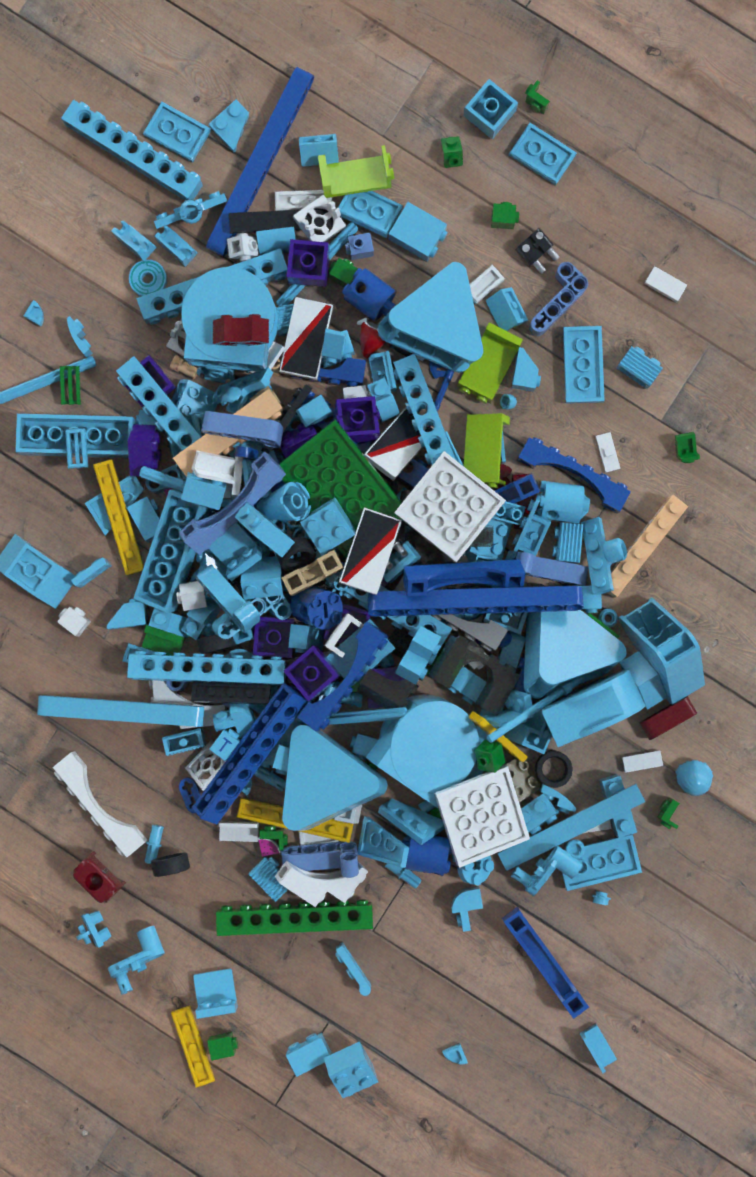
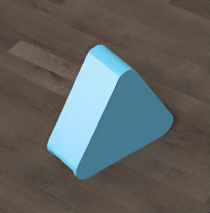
(437, 321)
(566, 647)
(667, 648)
(324, 780)

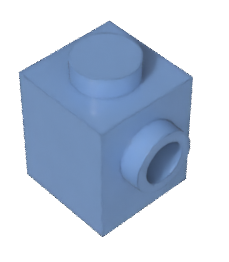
(359, 246)

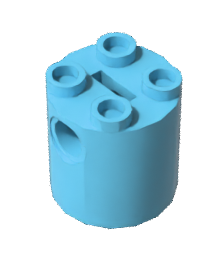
(562, 502)

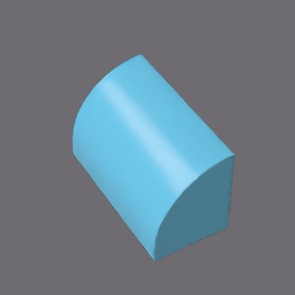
(275, 239)

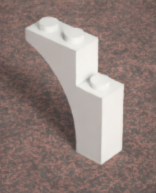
(164, 695)
(314, 886)

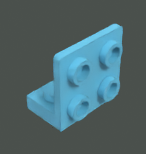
(193, 399)
(236, 550)
(516, 704)
(215, 993)

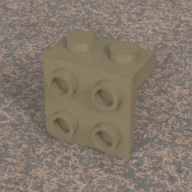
(523, 778)

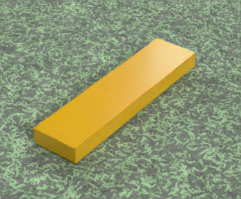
(506, 744)
(193, 1046)

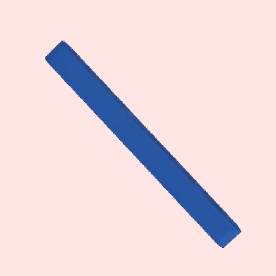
(262, 157)
(477, 601)

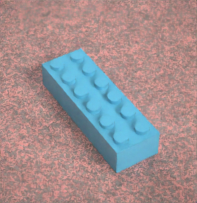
(47, 436)
(169, 556)

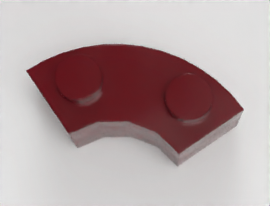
(247, 330)

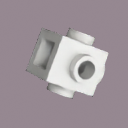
(242, 247)

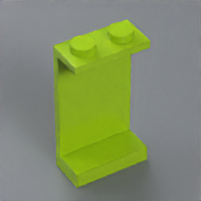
(356, 175)
(487, 373)
(484, 447)

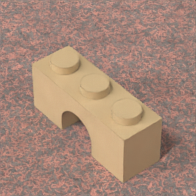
(313, 573)

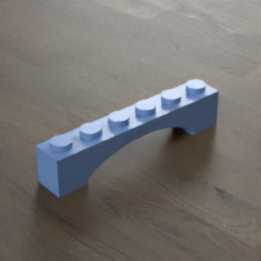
(202, 533)

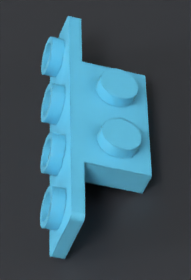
(532, 534)

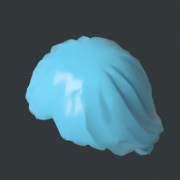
(694, 777)

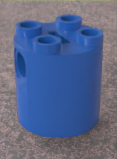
(376, 298)
(317, 607)
(430, 856)

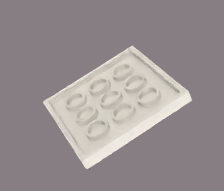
(450, 506)
(482, 816)

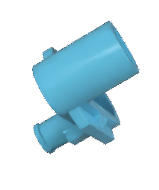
(557, 859)
(151, 949)

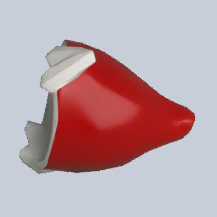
(369, 337)

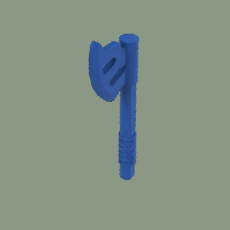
(447, 378)

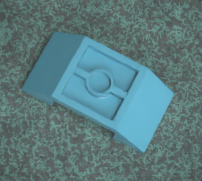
(502, 523)
(35, 571)

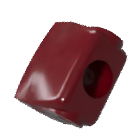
(97, 879)

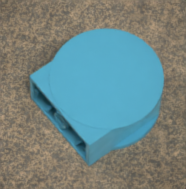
(226, 293)
(593, 707)
(427, 746)

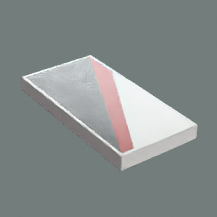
(306, 338)
(396, 446)
(370, 551)

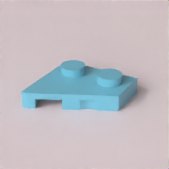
(230, 124)

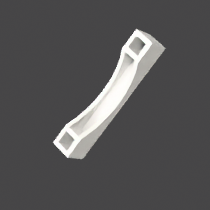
(74, 774)

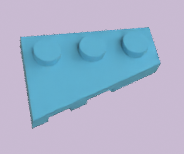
(412, 821)
(381, 845)

